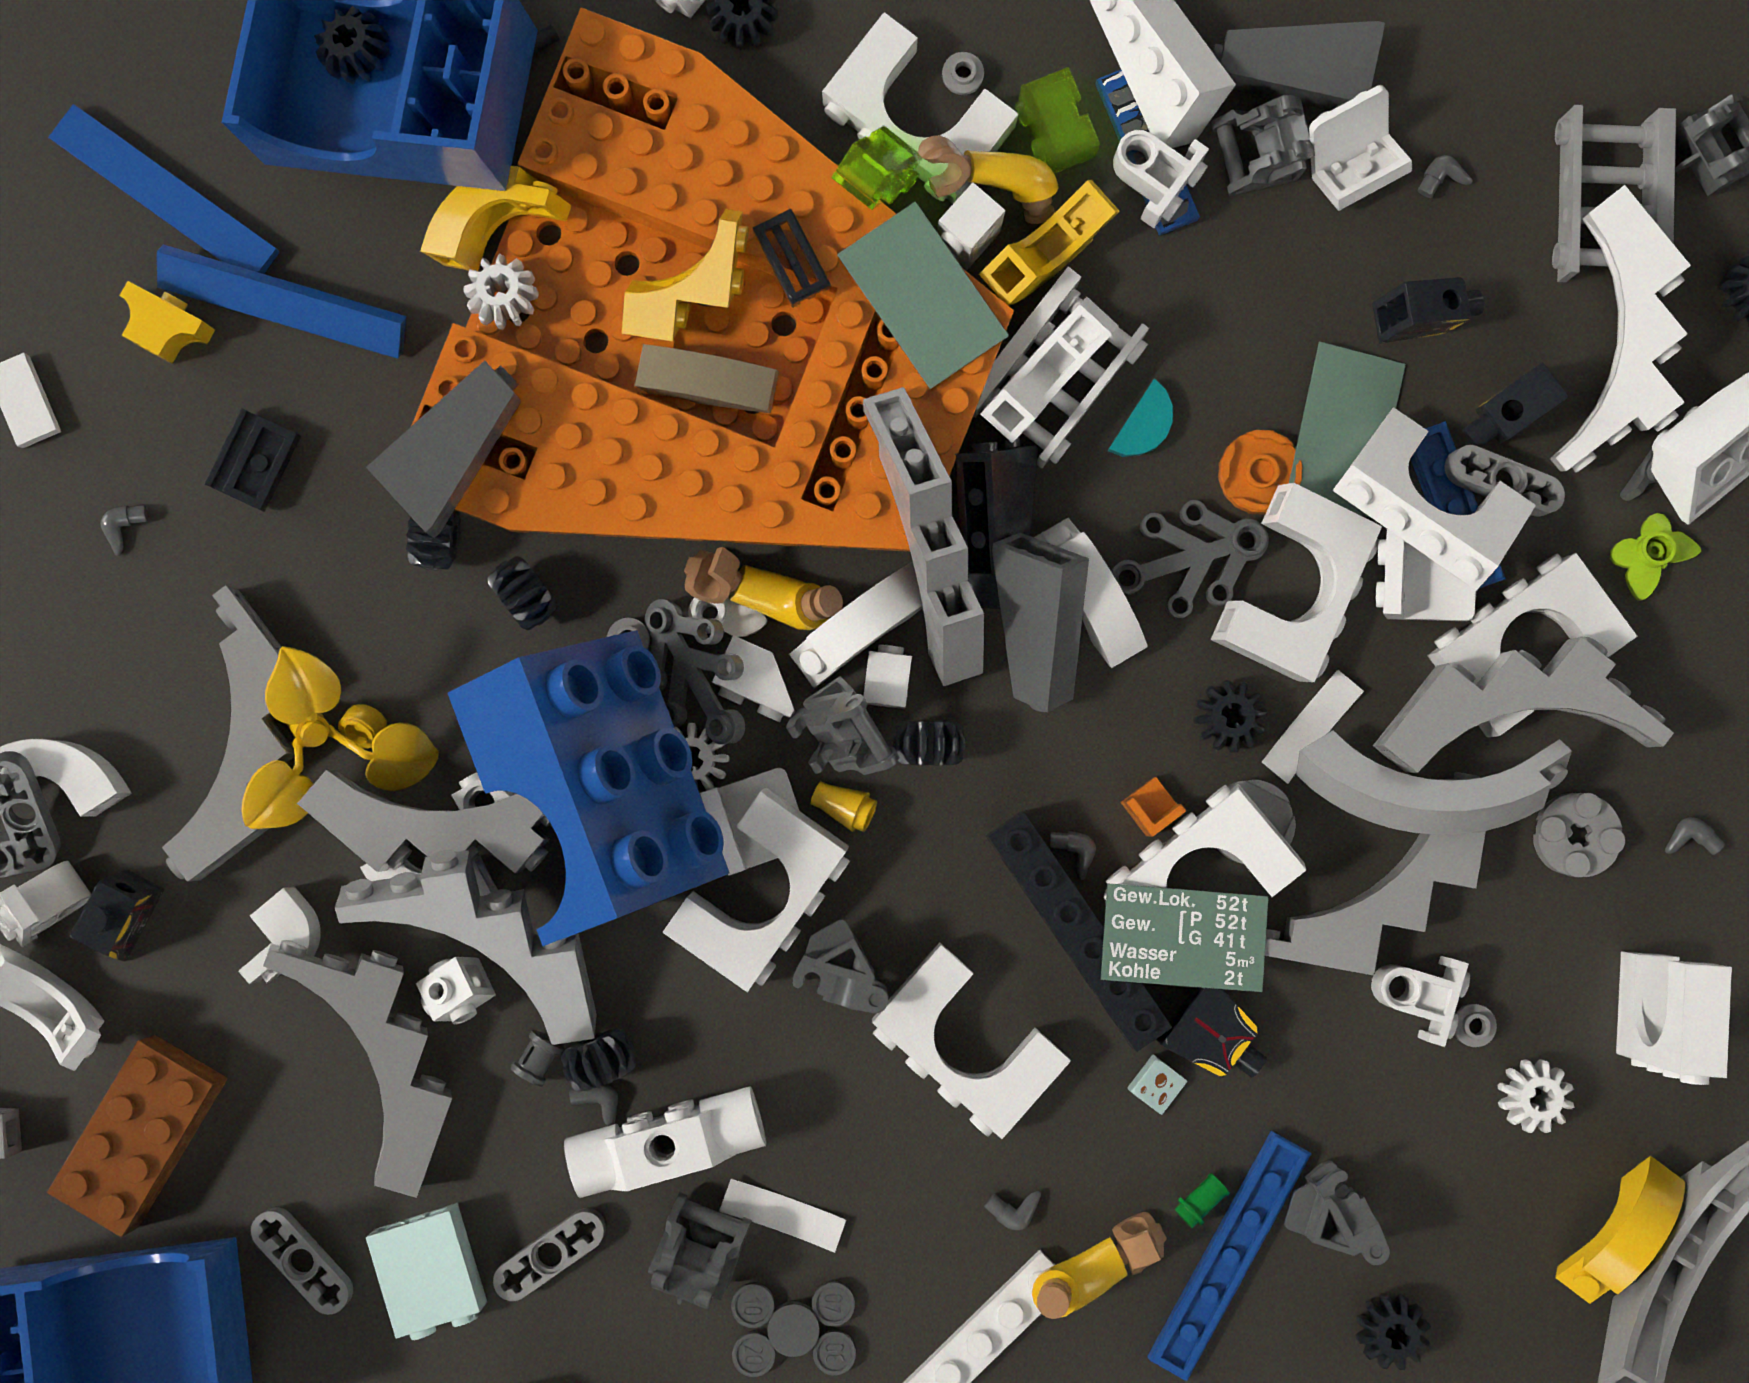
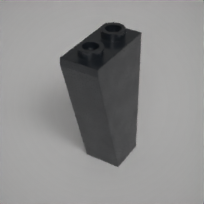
(993, 504)

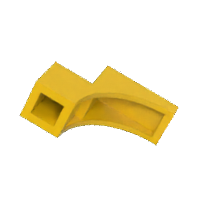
(657, 307)

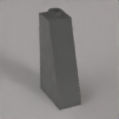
(1313, 62)
(446, 447)
(1041, 617)

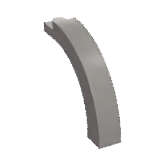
(1429, 804)

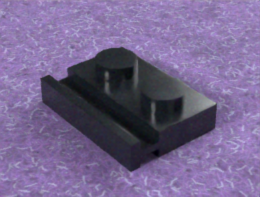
(252, 460)

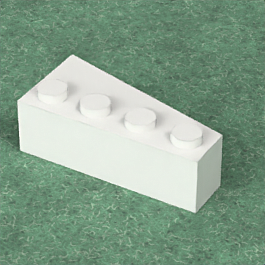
(1165, 65)

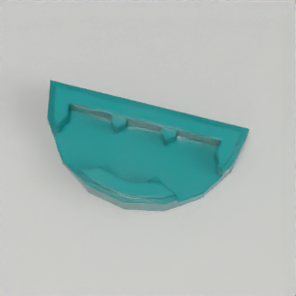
(1146, 425)

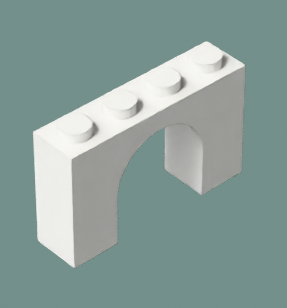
(862, 82)
(1461, 544)
(1341, 547)
(1561, 592)
(1228, 824)
(745, 949)
(1674, 1016)
(993, 1097)

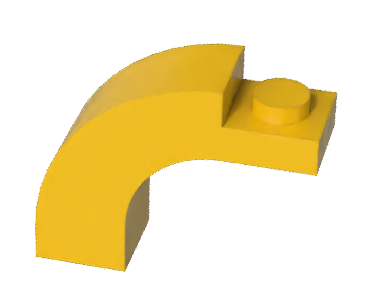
(472, 215)
(1047, 250)
(1632, 1235)

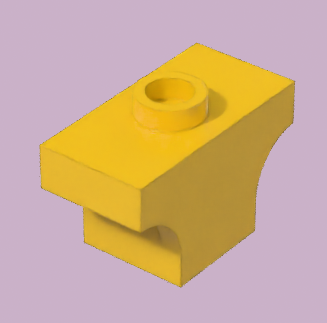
(161, 323)

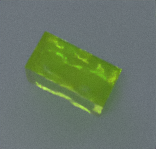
(1053, 117)
(878, 168)

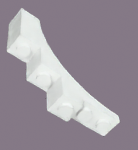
(1640, 264)

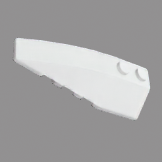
(1705, 452)

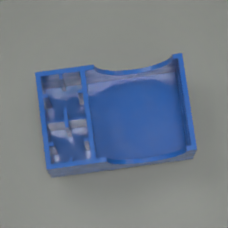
(434, 115)
(602, 761)
(127, 1318)

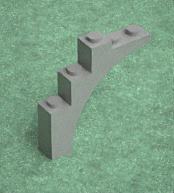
(1570, 683)
(383, 829)
(496, 924)
(364, 998)
(1650, 1311)

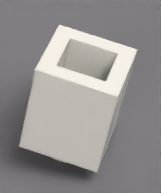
(887, 677)

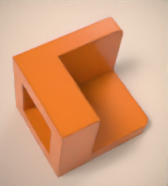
(1152, 807)

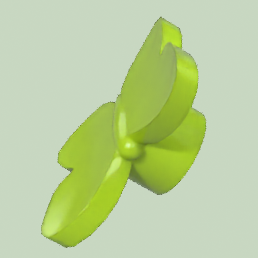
(1650, 553)

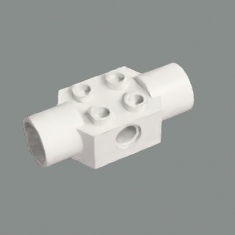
(633, 1158)

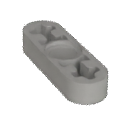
(1522, 476)
(289, 1228)
(517, 1262)

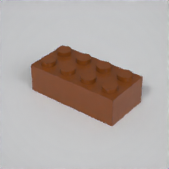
(137, 1135)

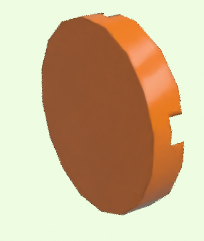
(1247, 480)

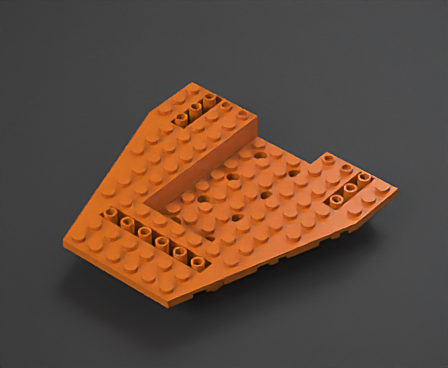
(650, 158)

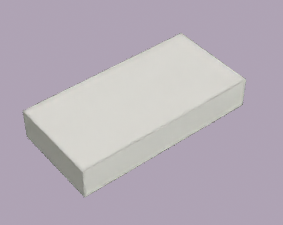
(25, 402)

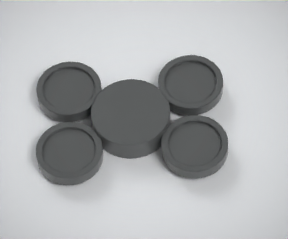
(793, 1328)

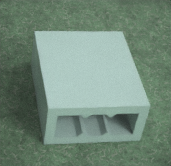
(427, 1272)

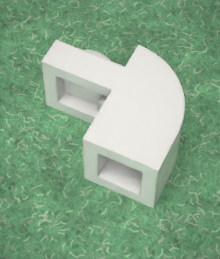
(283, 918)

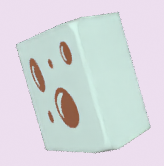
(1157, 1084)

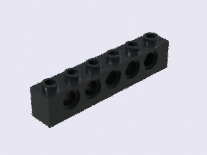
(1075, 928)

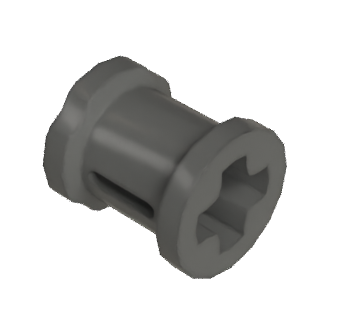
(536, 1058)

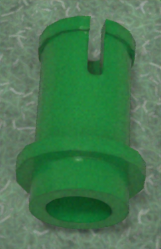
(1201, 1201)

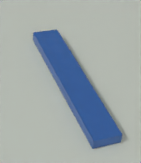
(161, 192)
(280, 301)
(1228, 1255)

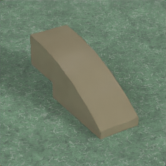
(706, 379)

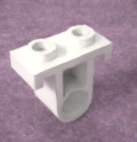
(1162, 174)
(41, 902)
(1426, 996)

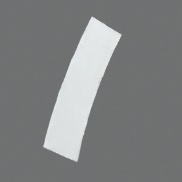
(1312, 724)
(783, 1214)

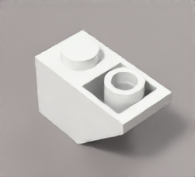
(759, 682)

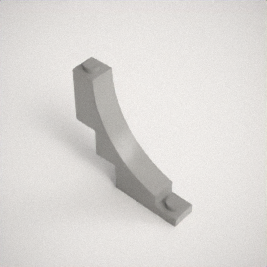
(935, 543)
(253, 741)
(1351, 932)

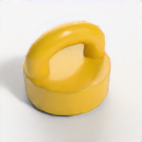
(362, 724)

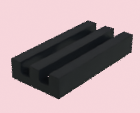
(808, 290)

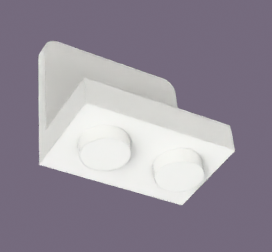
(1356, 149)
(1419, 586)
(731, 803)

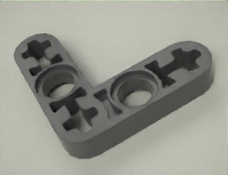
(19, 833)

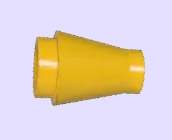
(847, 806)

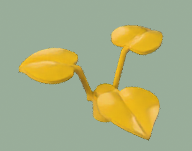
(297, 695)

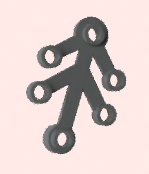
(1196, 555)
(688, 667)

